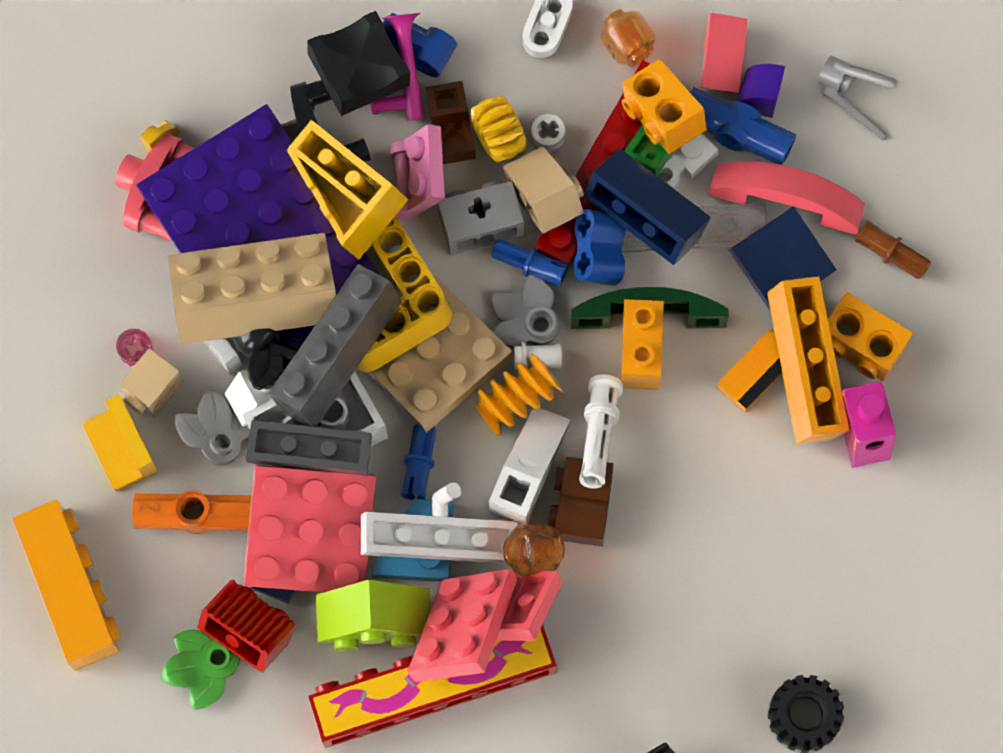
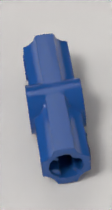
(742, 128)

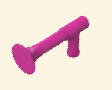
(411, 99)

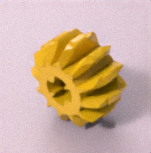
(498, 129)

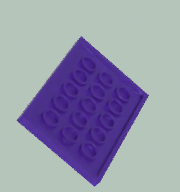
(243, 192)

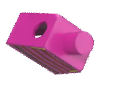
(868, 422)

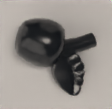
(265, 355)

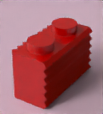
(246, 625)

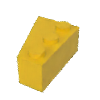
(347, 189)

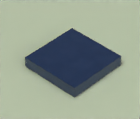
(781, 252)

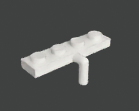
(435, 535)

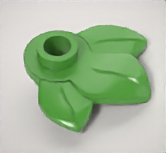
(195, 668)

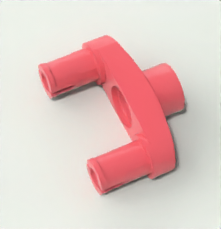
(133, 170)

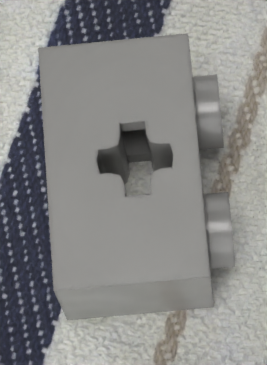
(464, 228)

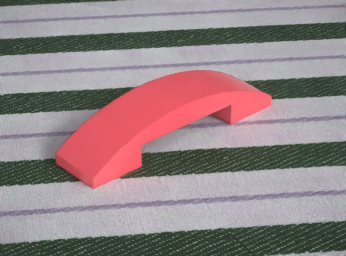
(790, 187)

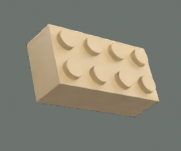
(251, 287)

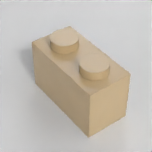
(545, 189)

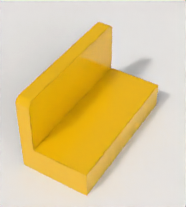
(119, 445)

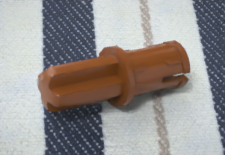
(892, 250)

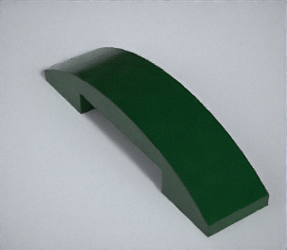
(699, 309)

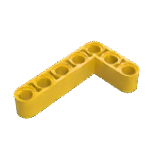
(415, 299)

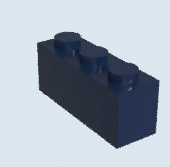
(646, 206)

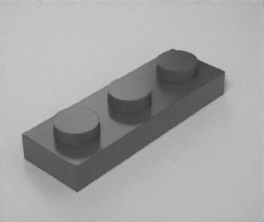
(309, 447)

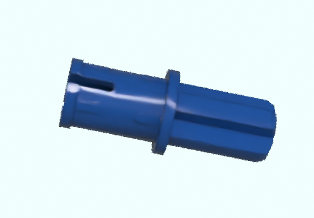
(531, 262)
(418, 463)

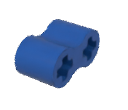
(599, 248)

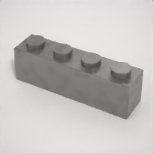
(335, 346)

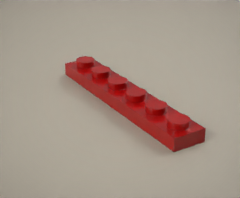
(617, 133)

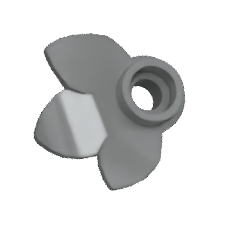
(522, 311)
(213, 422)

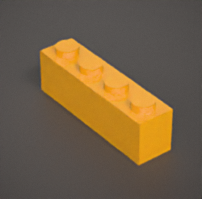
(807, 360)
(66, 585)

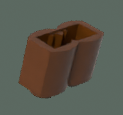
(581, 509)

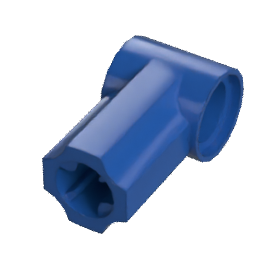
(430, 47)

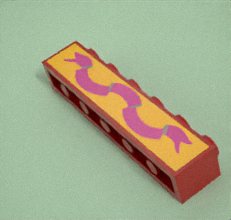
(393, 697)

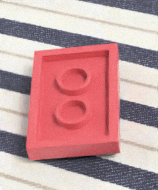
(462, 626)

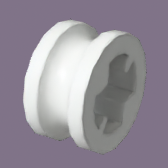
(548, 121)

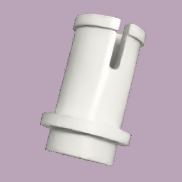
(549, 354)

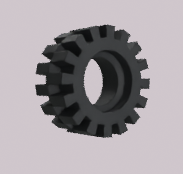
(816, 691)

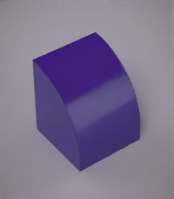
(762, 87)

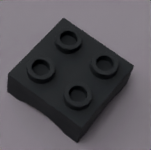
(358, 64)

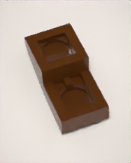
(450, 111)

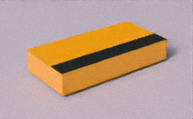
(753, 373)

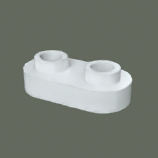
(546, 25)

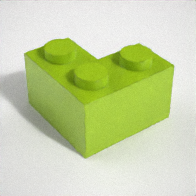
(372, 614)

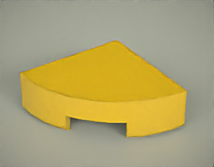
(153, 134)

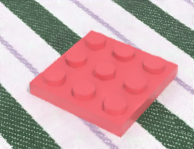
(306, 529)

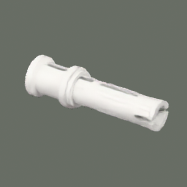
(601, 417)

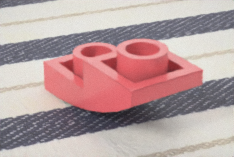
(723, 53)

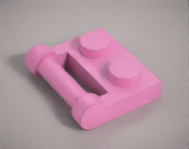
(419, 170)

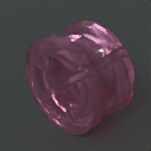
(128, 338)

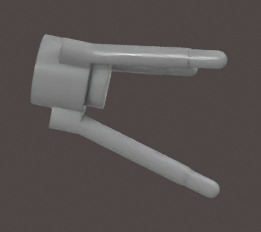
(839, 76)

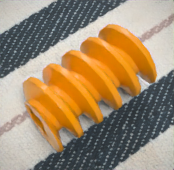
(516, 394)

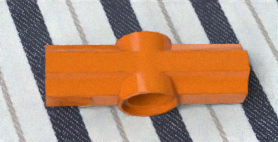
(168, 512)

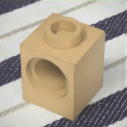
(151, 384)

